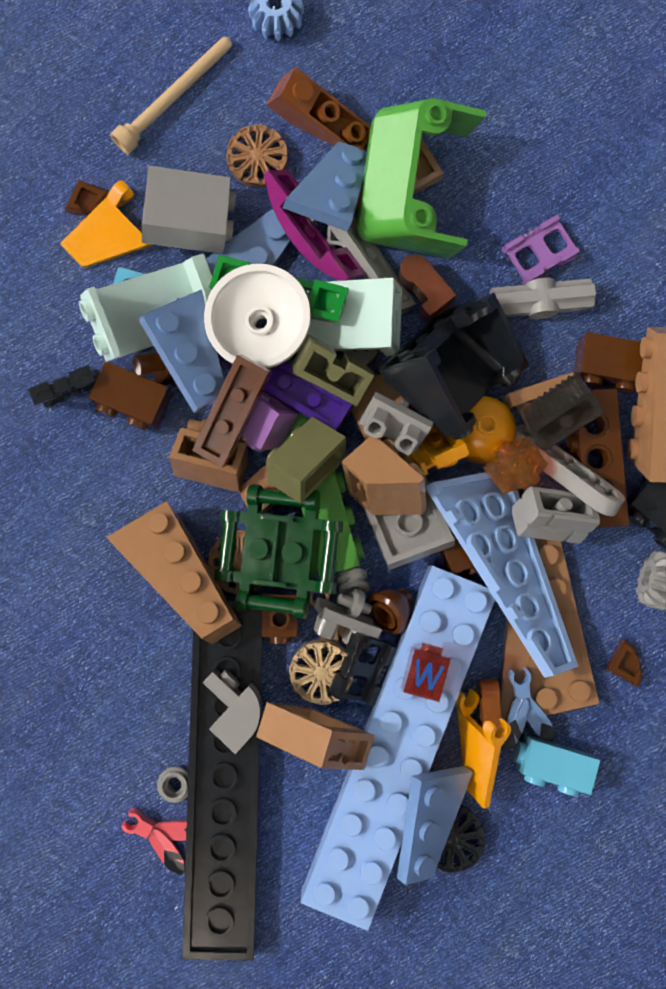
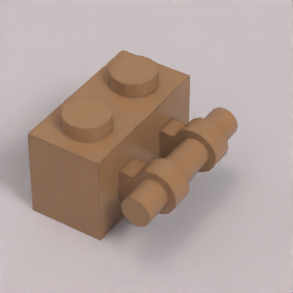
(194, 467)

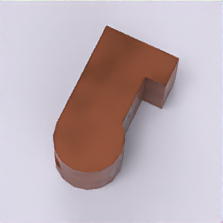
(427, 285)

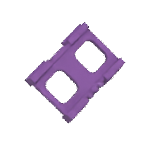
(546, 258)

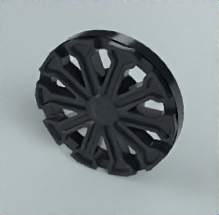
(457, 841)

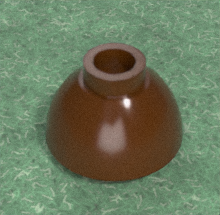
(391, 609)

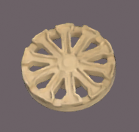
(320, 670)

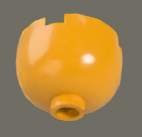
(493, 427)

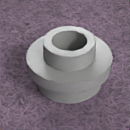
(164, 788)

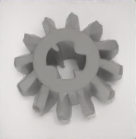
(652, 581)

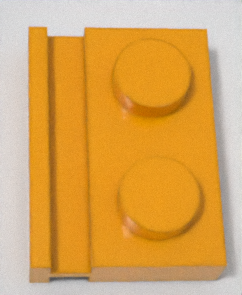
(437, 451)

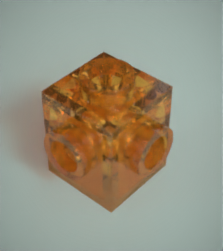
(516, 465)

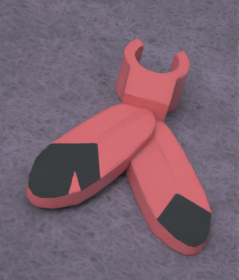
(160, 837)

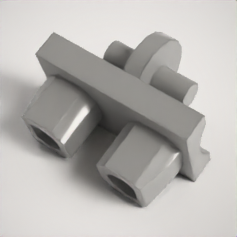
(396, 423)
(349, 616)

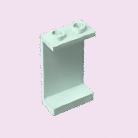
(118, 307)
(368, 318)

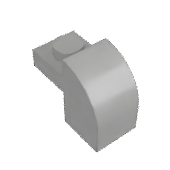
(243, 709)

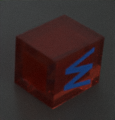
(426, 672)

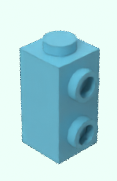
(557, 764)

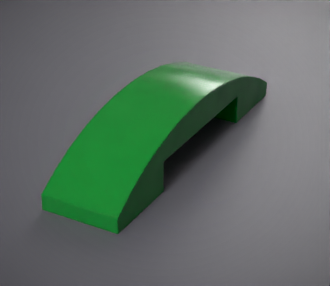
(325, 298)

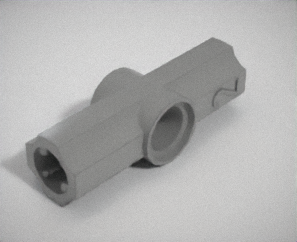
(546, 298)

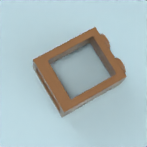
(315, 736)

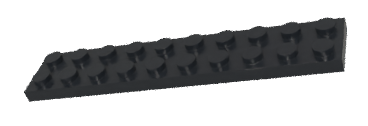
(222, 805)

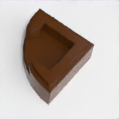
(85, 199)
(625, 663)

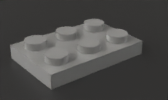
(411, 536)

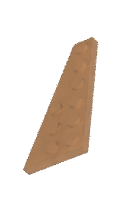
(565, 690)

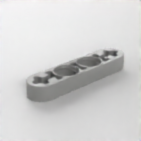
(577, 477)

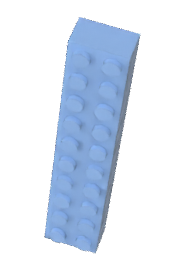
(407, 731)

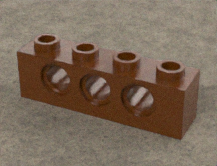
(608, 447)

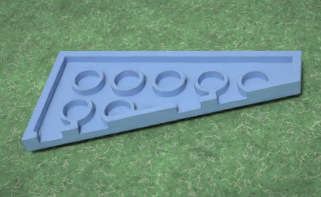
(507, 564)

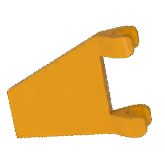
(105, 231)
(479, 747)

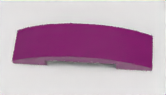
(305, 235)

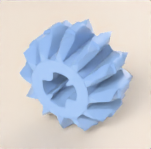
(276, 16)

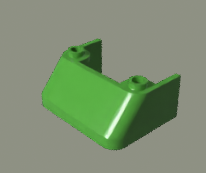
(386, 203)

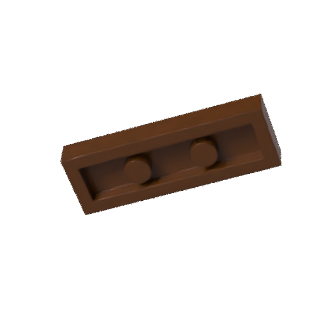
(232, 410)

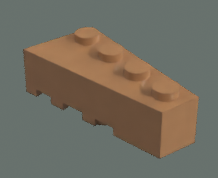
(648, 442)
(174, 566)

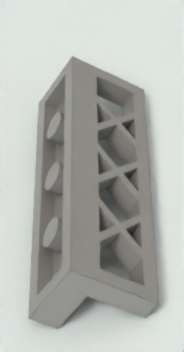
(368, 257)

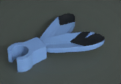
(525, 709)

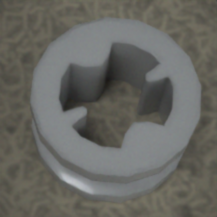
(352, 579)

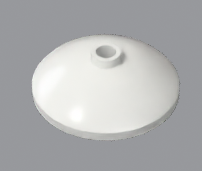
(252, 295)

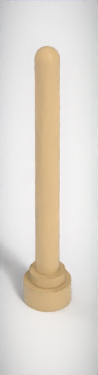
(128, 135)

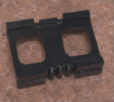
(53, 393)
(371, 671)

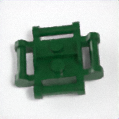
(279, 552)

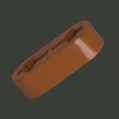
(489, 702)

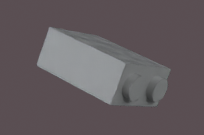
(187, 210)

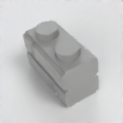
(553, 515)

